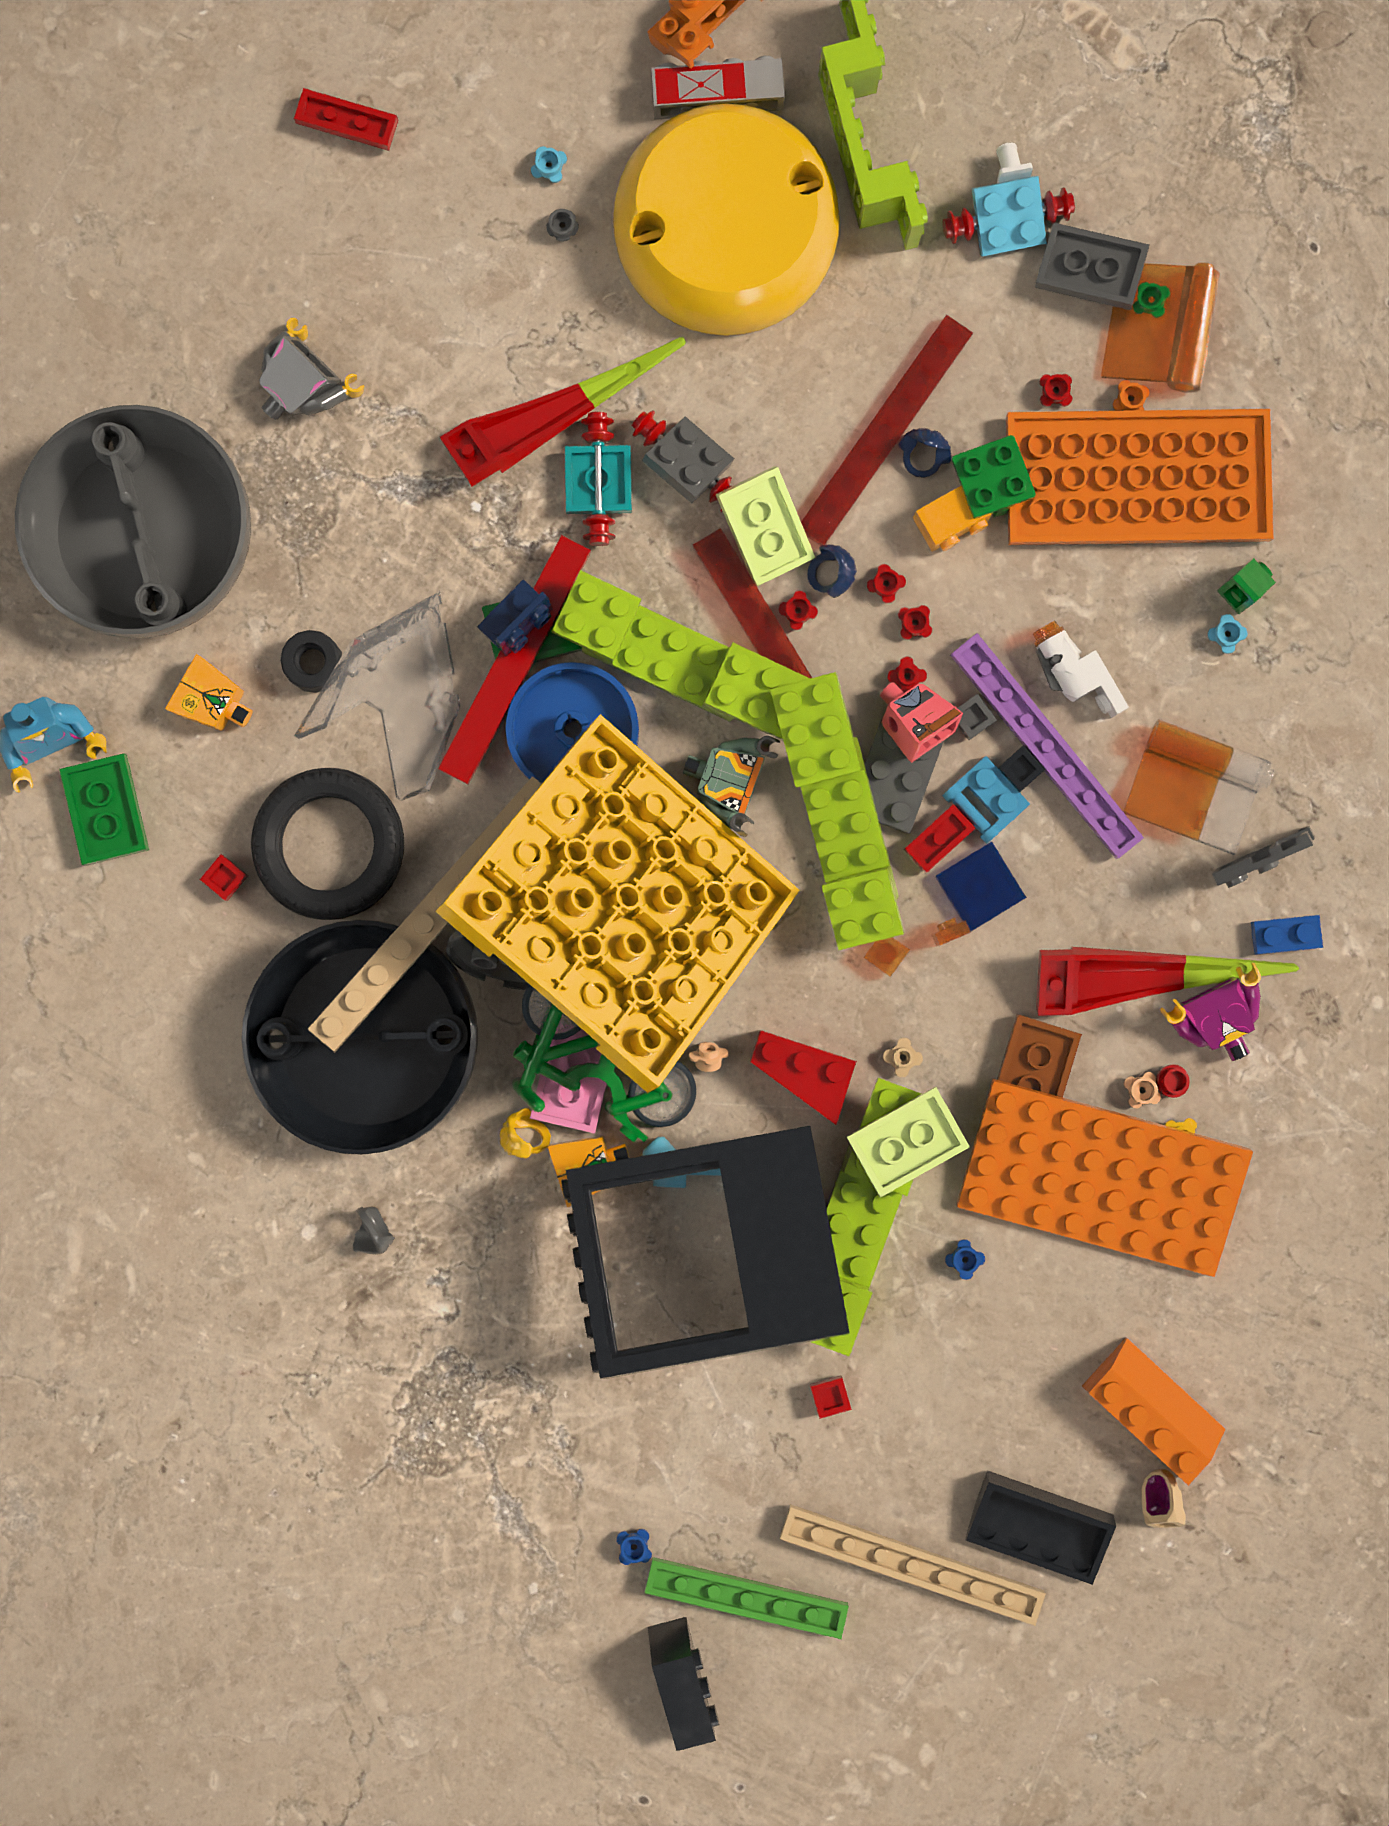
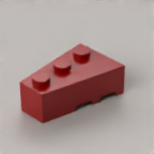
(807, 1072)

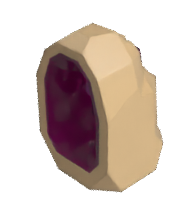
(1162, 1500)

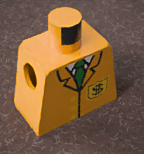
(208, 697)
(583, 1153)

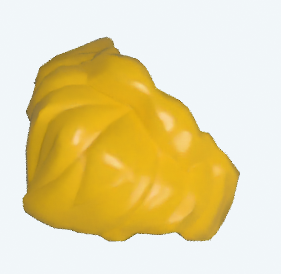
(513, 1143)

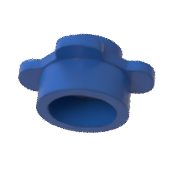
(974, 1259)
(627, 1554)

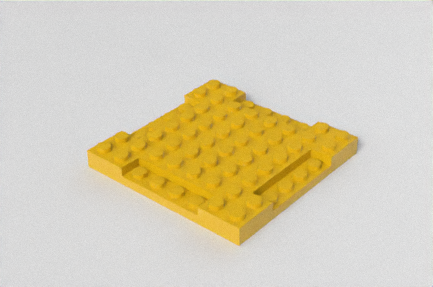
(621, 902)

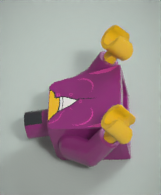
(1220, 1014)

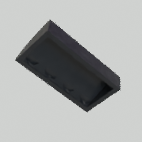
(1040, 1527)

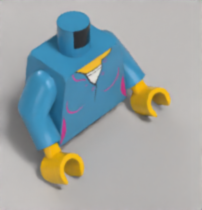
(40, 730)

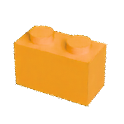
(948, 519)

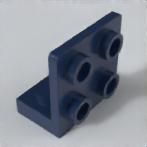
(516, 618)

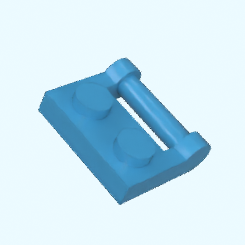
(995, 794)

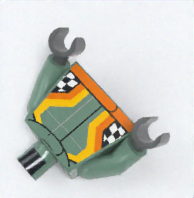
(730, 778)

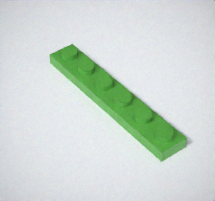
(746, 1598)

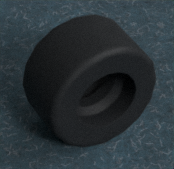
(294, 650)

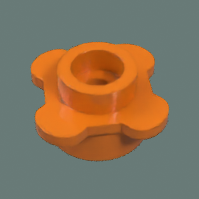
(1128, 389)

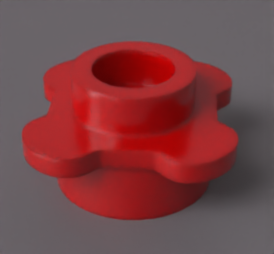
(1059, 381)
(895, 581)
(798, 601)
(921, 615)
(907, 666)

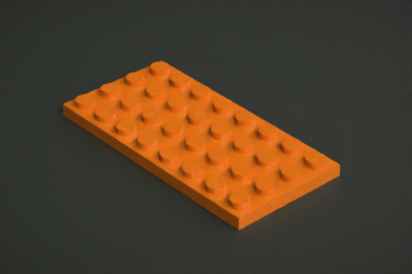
(1144, 476)
(1104, 1177)

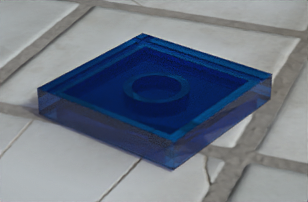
(980, 886)

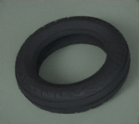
(270, 829)

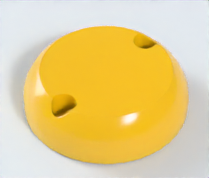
(726, 218)

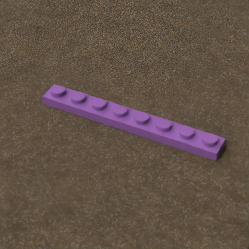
(1047, 746)

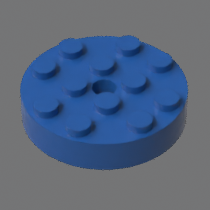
(553, 700)

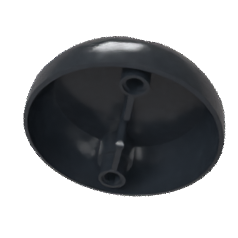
(389, 1074)

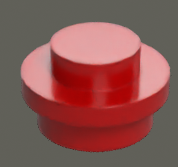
(1172, 1081)

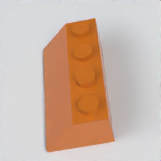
(1156, 1410)

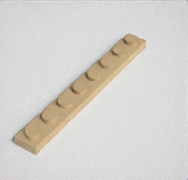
(912, 1565)

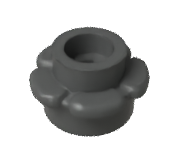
(562, 216)

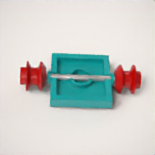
(598, 479)

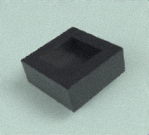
(1021, 768)

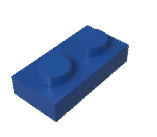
(1286, 934)

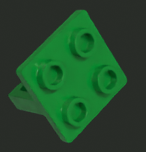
(993, 477)

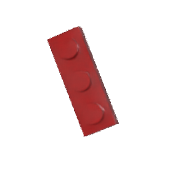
(346, 119)

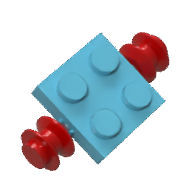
(1009, 215)

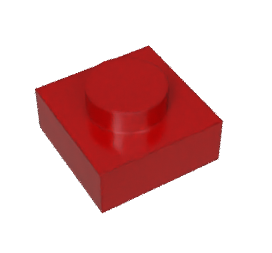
(224, 877)
(830, 1397)

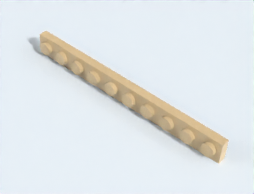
(407, 941)

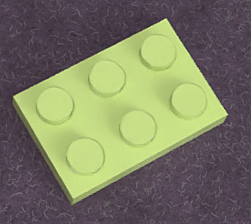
(765, 525)
(907, 1141)

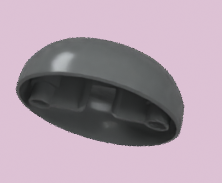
(133, 523)

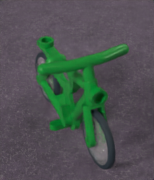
(657, 1108)

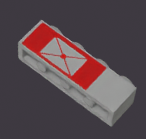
(733, 81)

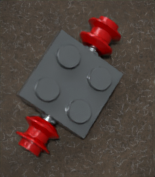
(684, 456)

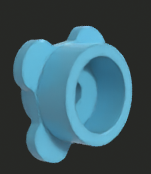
(546, 155)
(1236, 631)

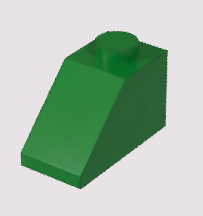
(1247, 585)

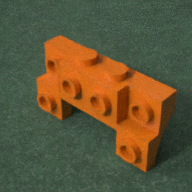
(687, 27)

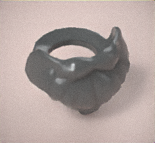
(373, 1233)

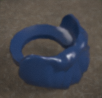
(929, 438)
(846, 571)

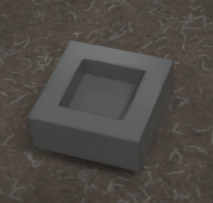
(975, 717)

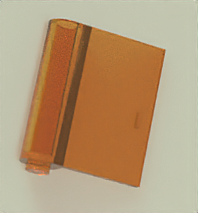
(1170, 346)

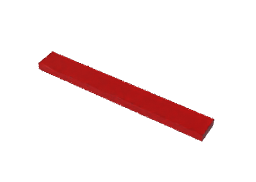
(510, 670)

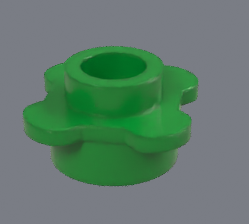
(1146, 291)

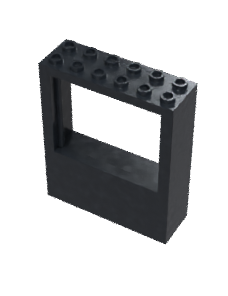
(777, 1238)

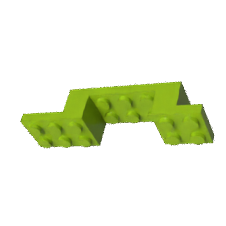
(851, 72)
(671, 656)
(840, 810)
(862, 1219)

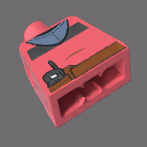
(918, 719)

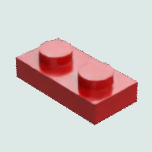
(939, 838)

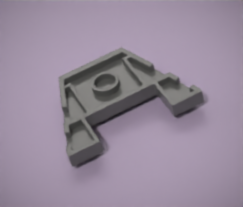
(1263, 859)

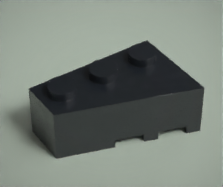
(680, 1684)

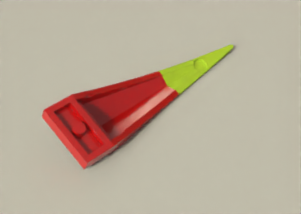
(509, 435)
(1095, 977)

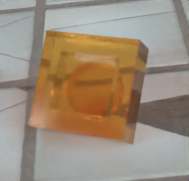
(949, 931)
(886, 955)

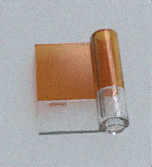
(1196, 786)

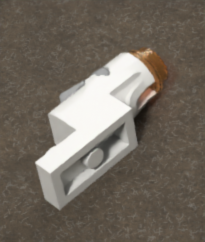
(1073, 674)

